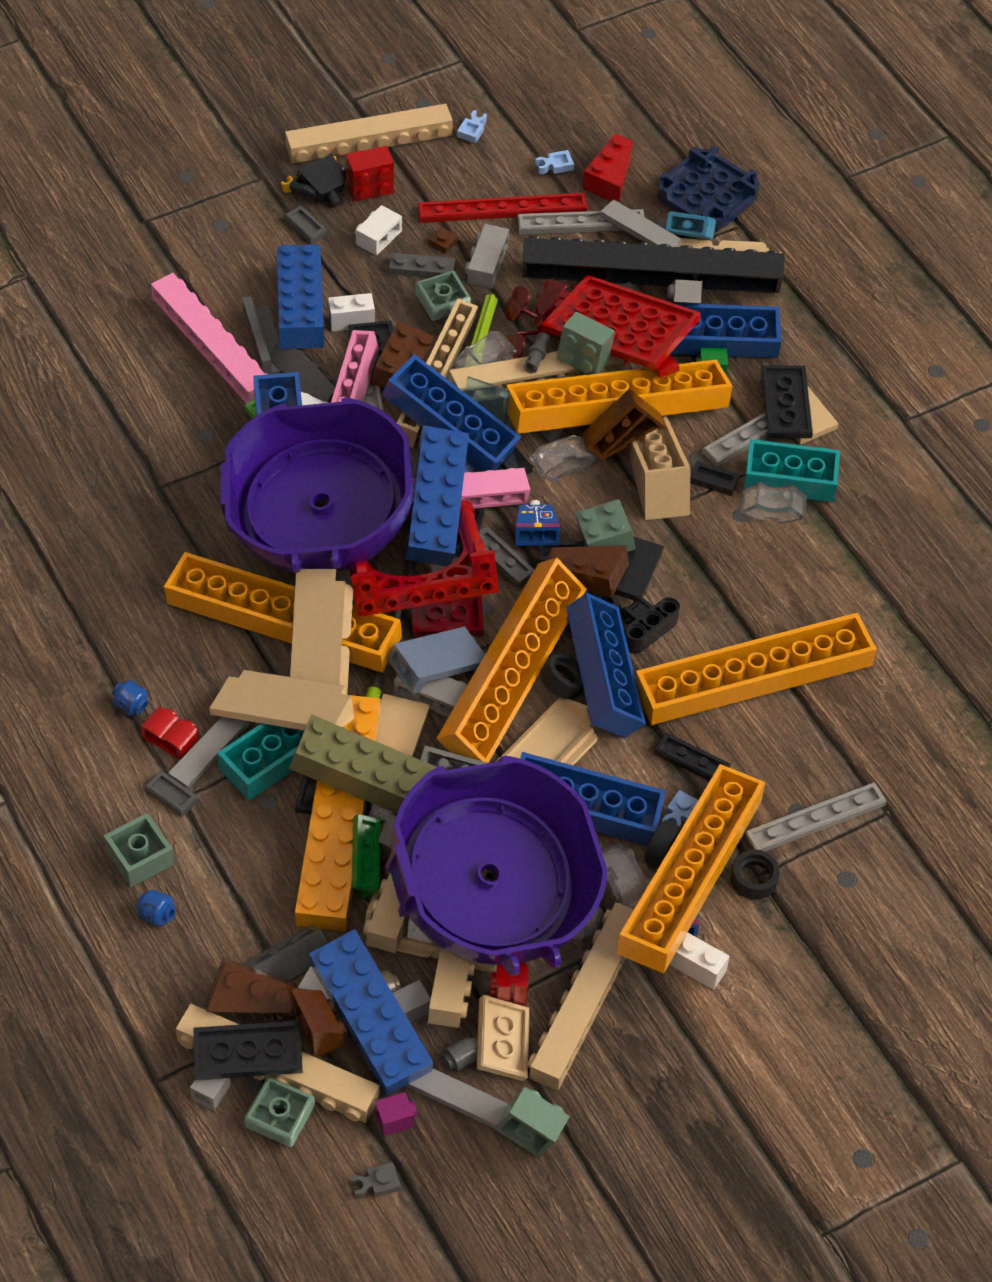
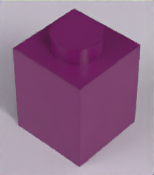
(395, 1113)

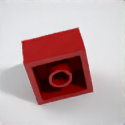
(370, 173)

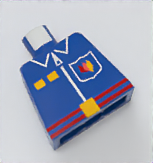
(537, 525)

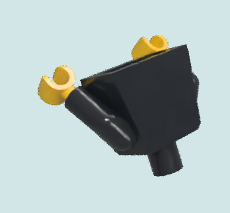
(319, 181)

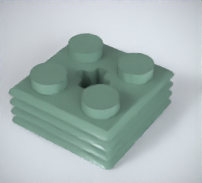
(440, 294)
(272, 1098)

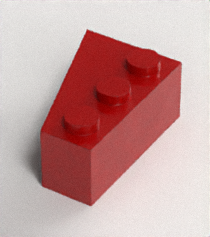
(609, 169)

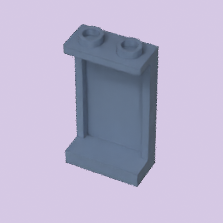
(435, 657)

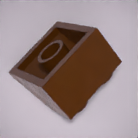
(318, 1021)

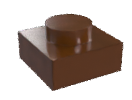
(443, 240)

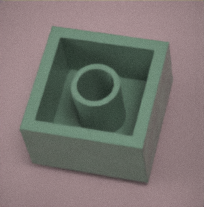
(585, 344)
(605, 526)
(139, 850)
(532, 1122)

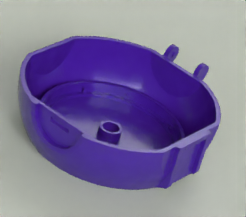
(311, 455)
(525, 831)

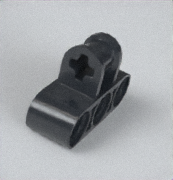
(648, 622)

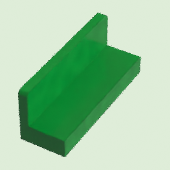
(365, 855)

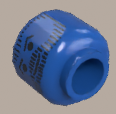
(130, 698)
(156, 908)

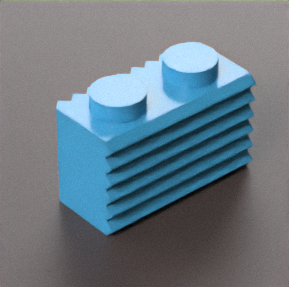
(690, 225)

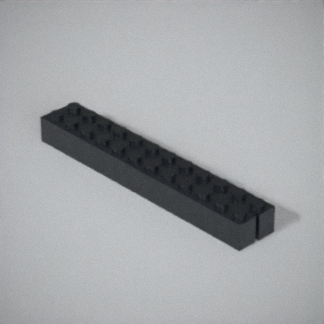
(652, 264)

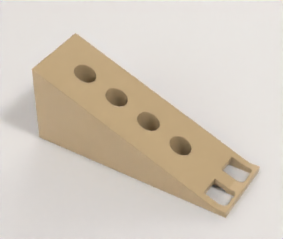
(661, 474)

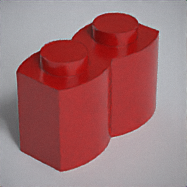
(169, 732)

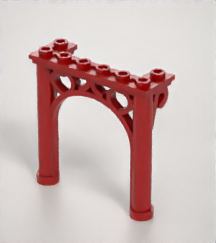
(432, 587)

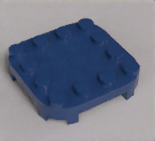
(708, 187)

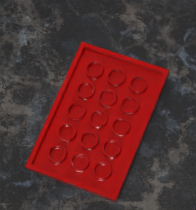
(643, 325)

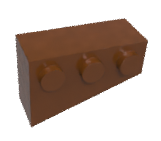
(621, 424)
(595, 566)
(248, 990)

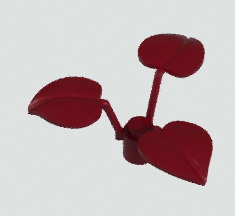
(547, 297)

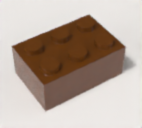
(401, 346)

